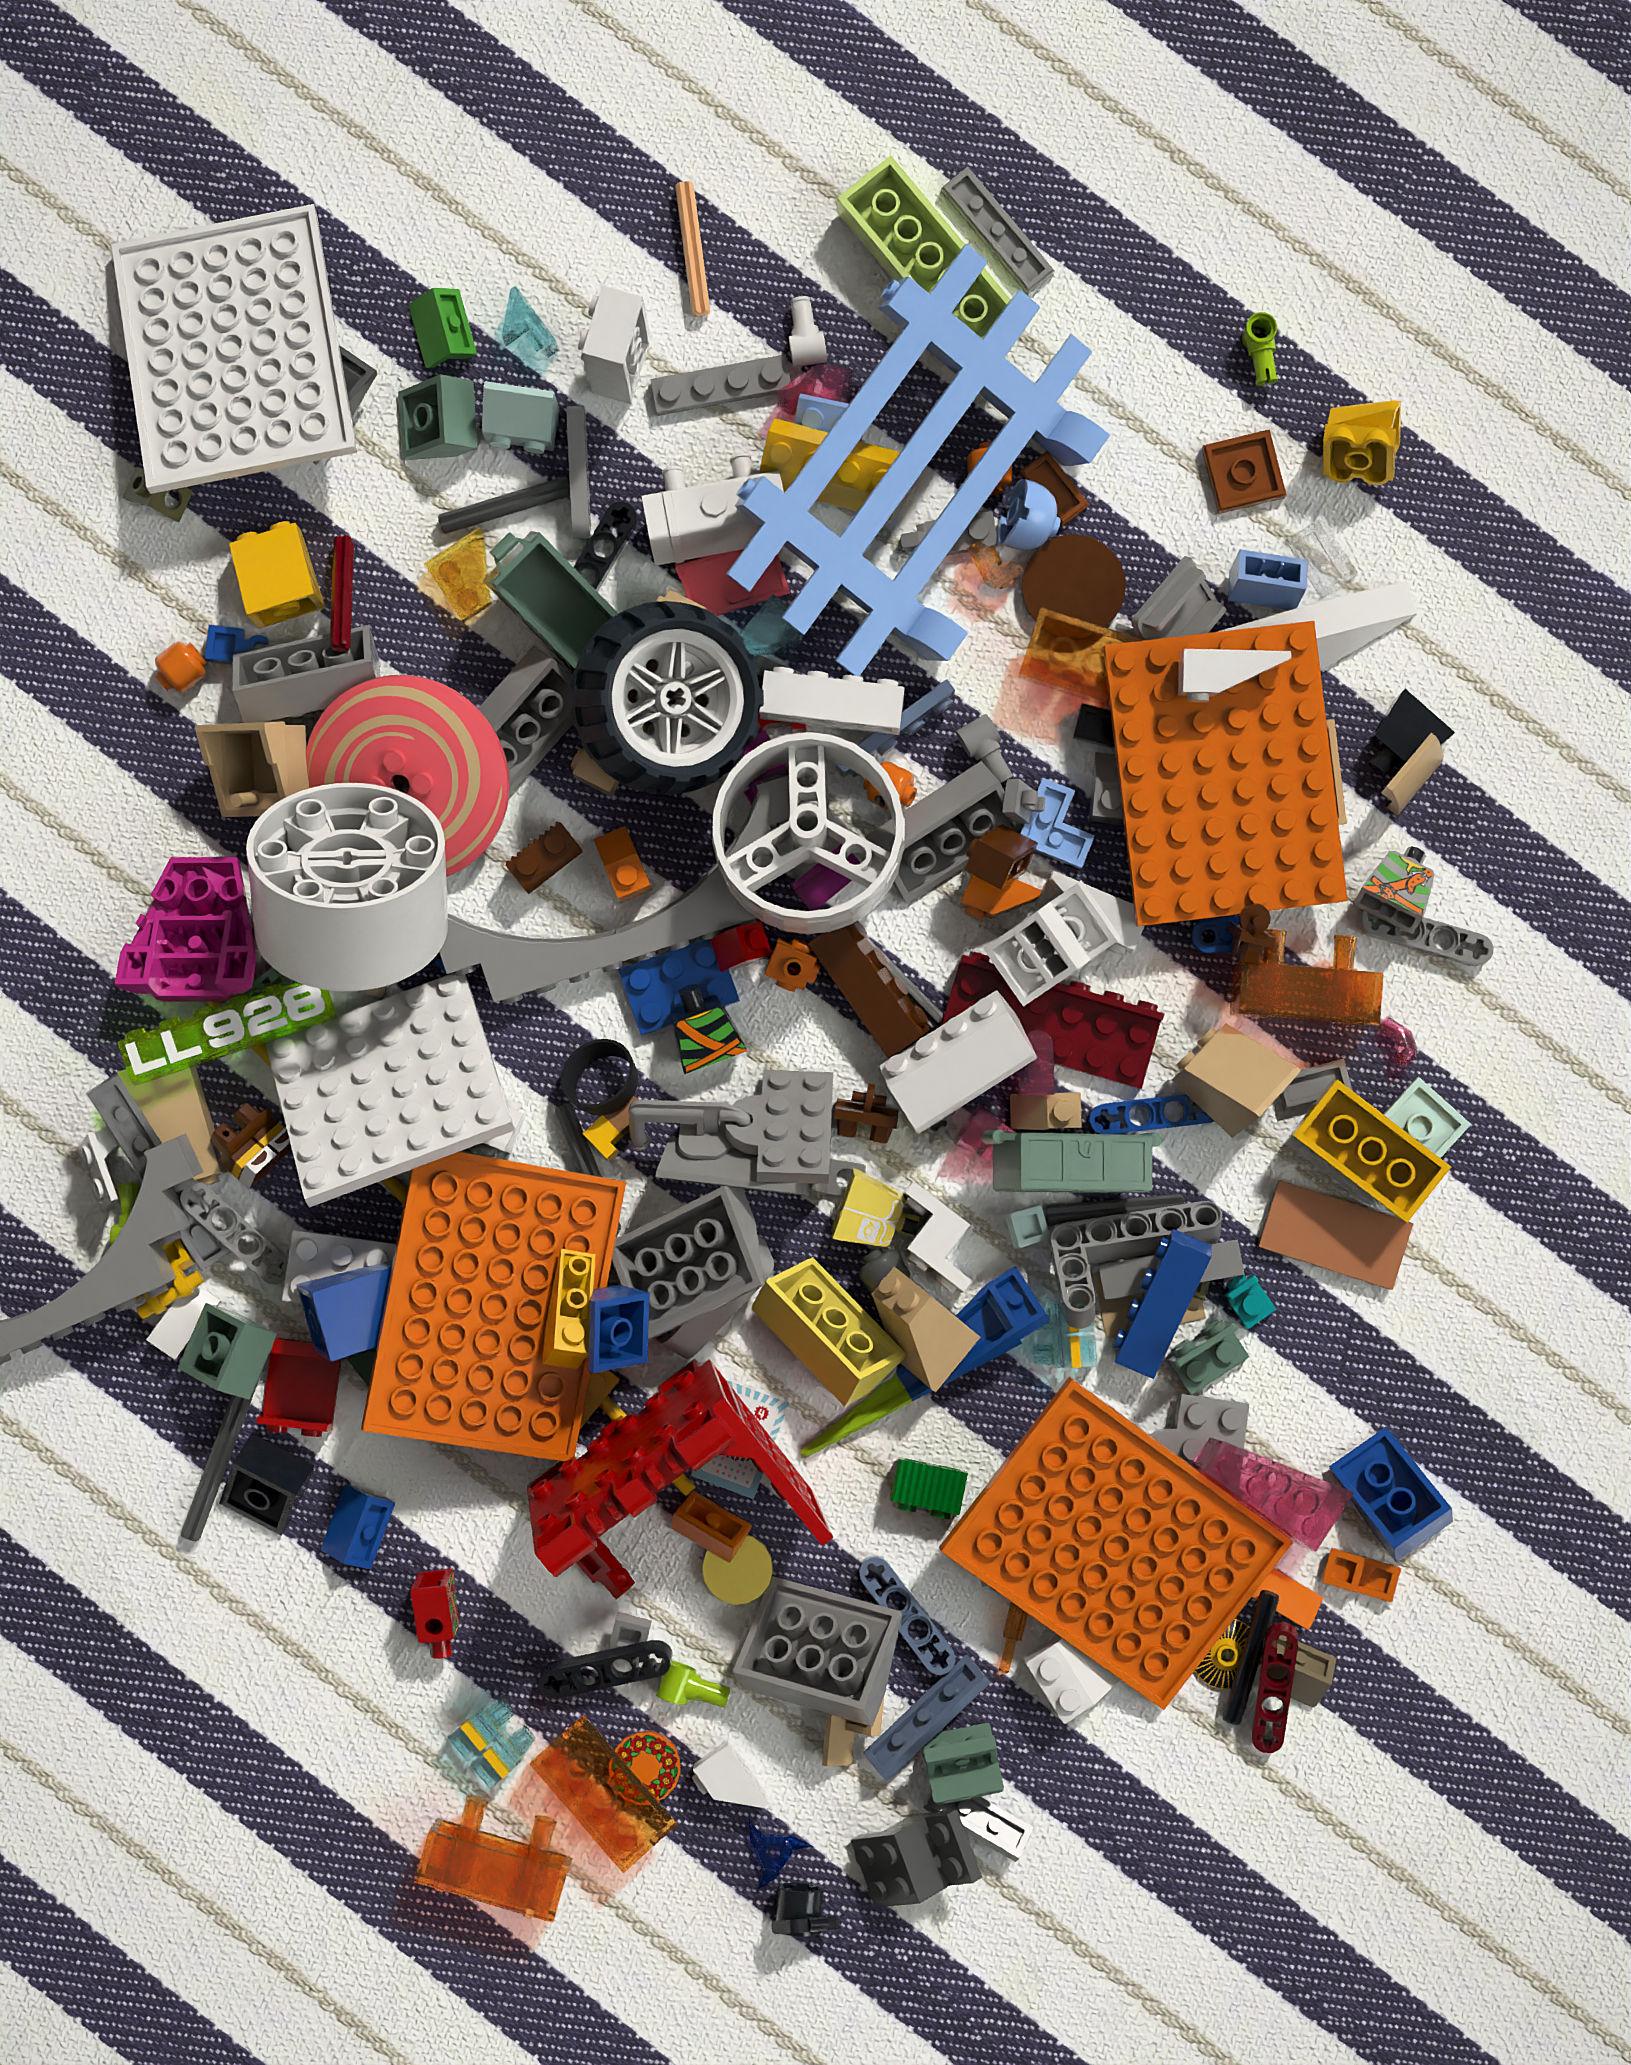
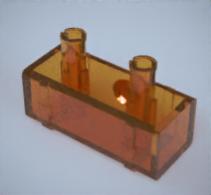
(1307, 993)
(494, 1867)

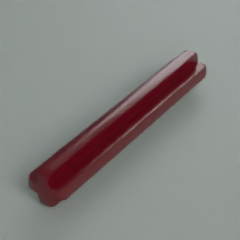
(341, 593)

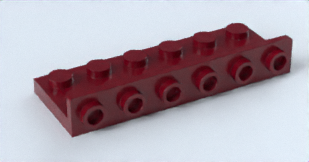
(1087, 1029)

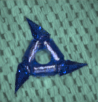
(773, 1865)

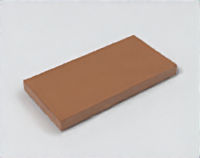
(1335, 1234)

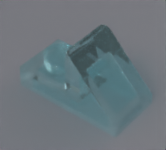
(521, 319)

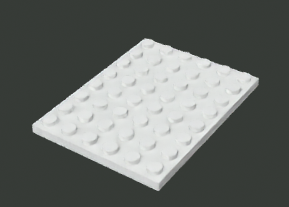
(232, 349)

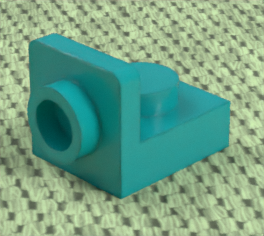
(1248, 1300)

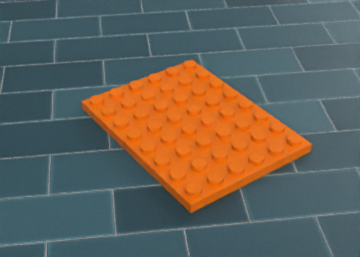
(1227, 792)
(473, 1304)
(1116, 1543)

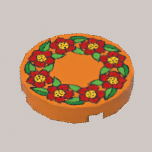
(652, 1760)

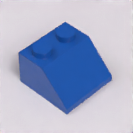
(618, 1328)

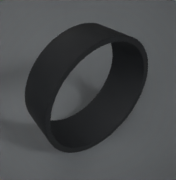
(584, 1057)

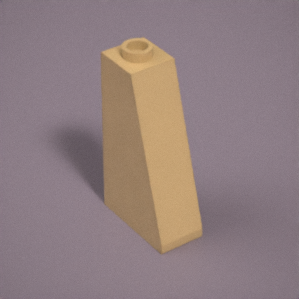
(178, 1107)

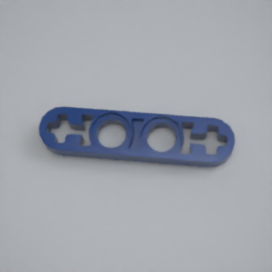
(1156, 1120)

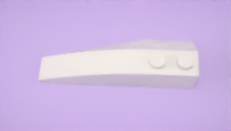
(1348, 620)

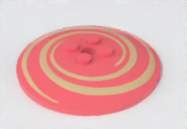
(430, 738)

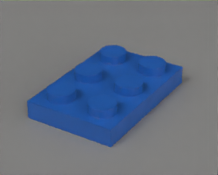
(655, 983)

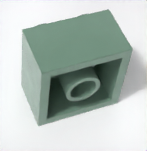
(227, 1351)

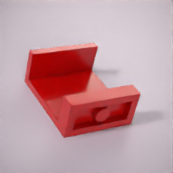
(300, 1389)

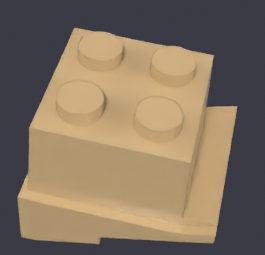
(253, 764)

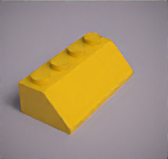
(792, 445)

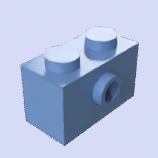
(1267, 580)

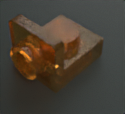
(988, 562)

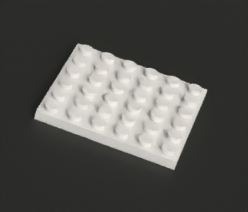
(388, 1088)

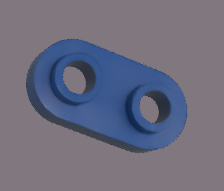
(1217, 926)

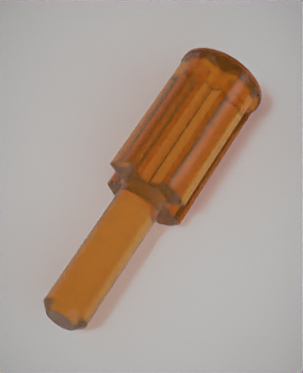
(1012, 1632)

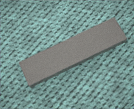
(997, 230)
(1125, 1276)

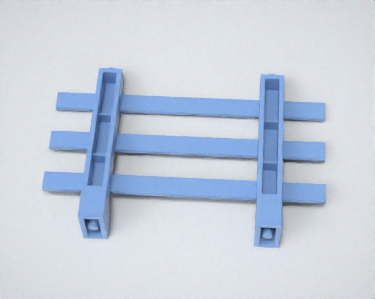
(979, 370)

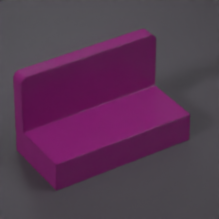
(821, 883)

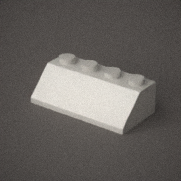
(958, 1061)

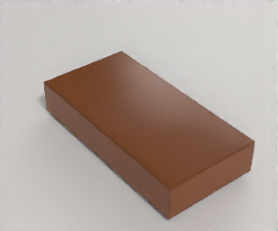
(1050, 475)

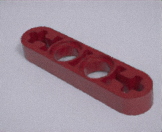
(1273, 1687)

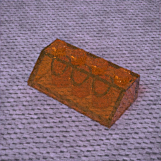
(1070, 655)
(602, 1793)

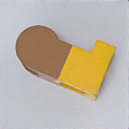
(609, 1130)

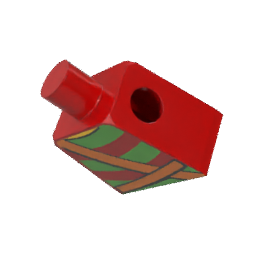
(432, 1599)

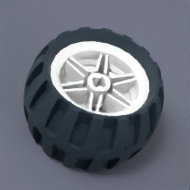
(613, 726)

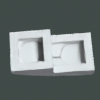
(178, 1323)

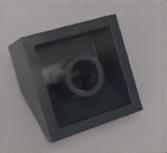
(266, 1484)

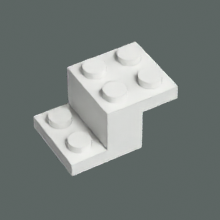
(1052, 943)
(936, 1238)

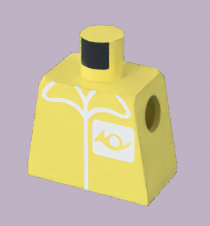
(871, 1212)

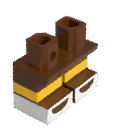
(255, 1148)

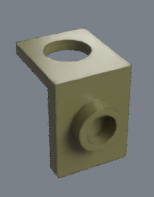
(138, 493)

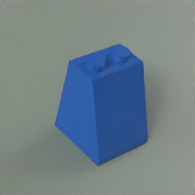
(345, 1310)

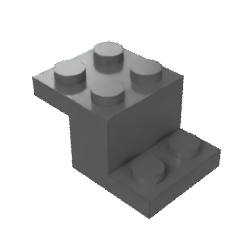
(916, 1858)

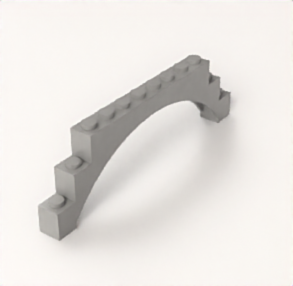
(526, 964)
(131, 1264)

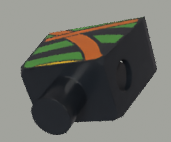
(704, 1030)

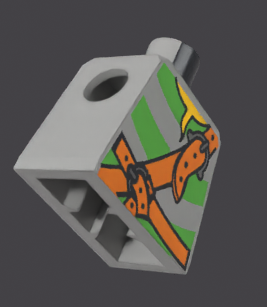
(1398, 889)

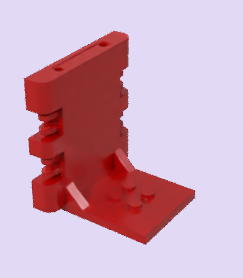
(641, 1454)

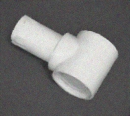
(806, 342)

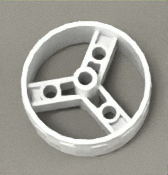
(808, 831)

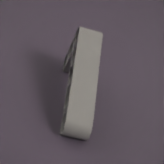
(1119, 1246)

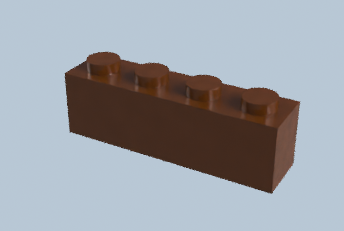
(870, 987)

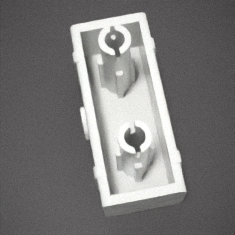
(700, 518)

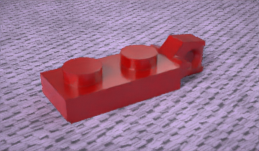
(603, 1567)

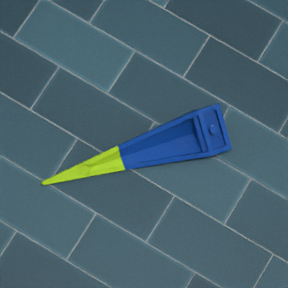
(1001, 1317)

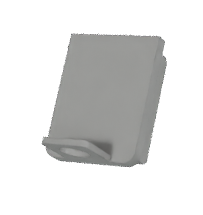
(1177, 607)

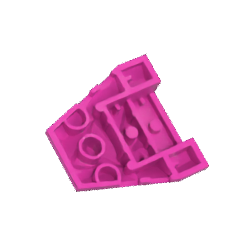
(194, 936)

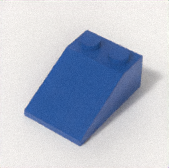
(1392, 1494)

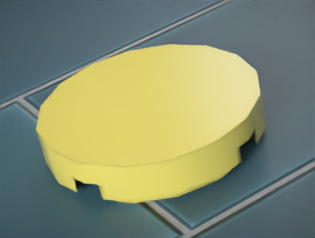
(743, 1577)

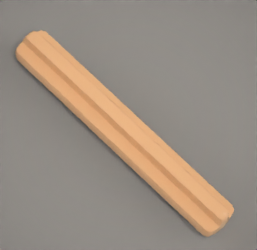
(692, 249)

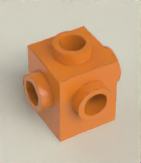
(787, 952)

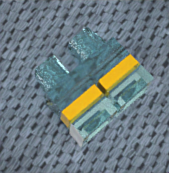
(1065, 1350)
(485, 1728)

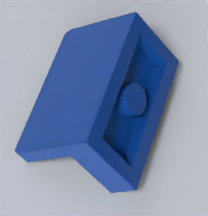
(357, 1527)

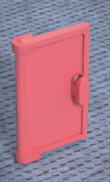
(709, 585)

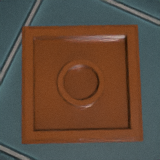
(1243, 471)

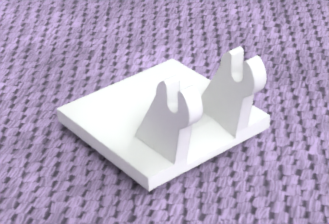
(92, 1156)

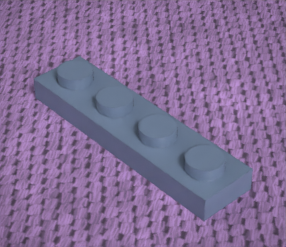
(911, 721)
(926, 1717)

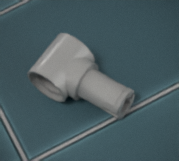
(981, 741)

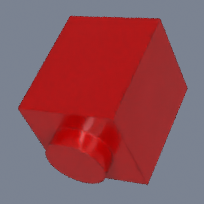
(740, 946)

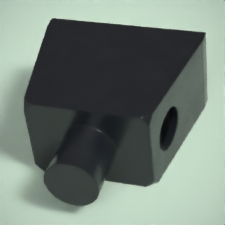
(1403, 731)

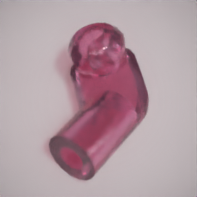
(1404, 1041)

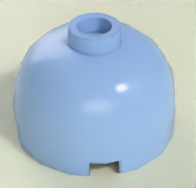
(1029, 518)

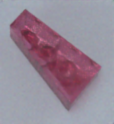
(1281, 1495)

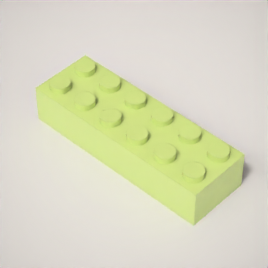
(914, 239)

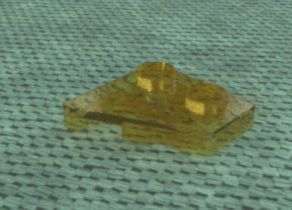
(460, 575)

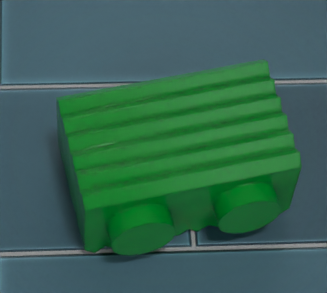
(928, 1487)

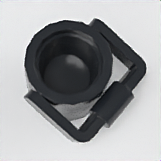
(801, 1911)

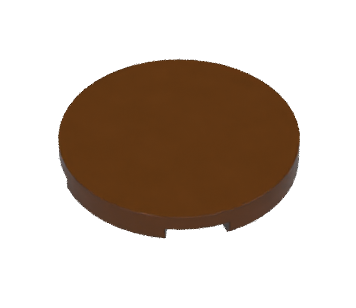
(1075, 579)

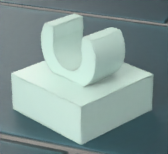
(1027, 1227)

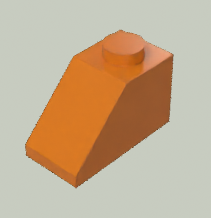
(622, 864)
(987, 900)

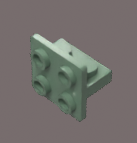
(963, 1764)

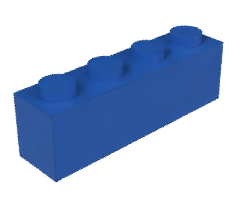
(1162, 1303)

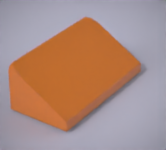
(710, 1526)
(1295, 1599)

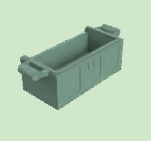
(547, 594)
(1071, 1162)

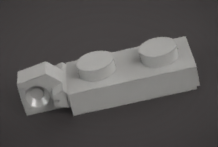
(979, 529)

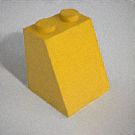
(276, 575)

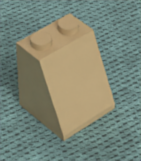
(1233, 1077)
(923, 1329)

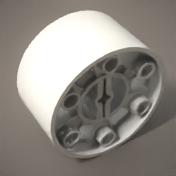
(348, 886)

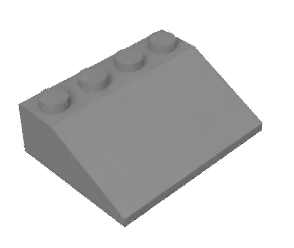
(692, 1258)
(819, 1650)

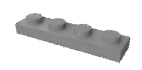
(720, 385)

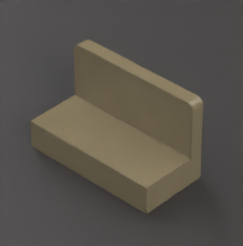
(1311, 1676)

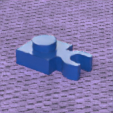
(226, 641)

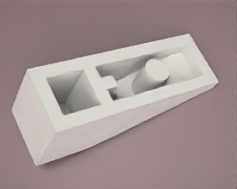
(1215, 670)
(1118, 911)

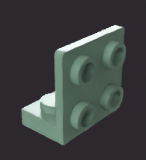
(1207, 1357)

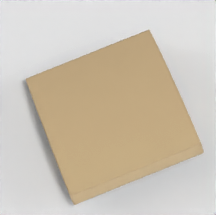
(1414, 774)

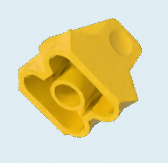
(1362, 442)

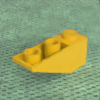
(569, 1310)

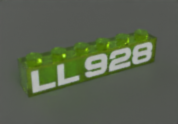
(223, 1030)

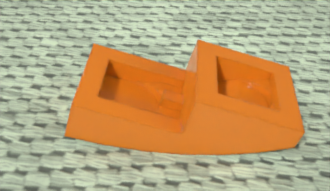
(1361, 1574)

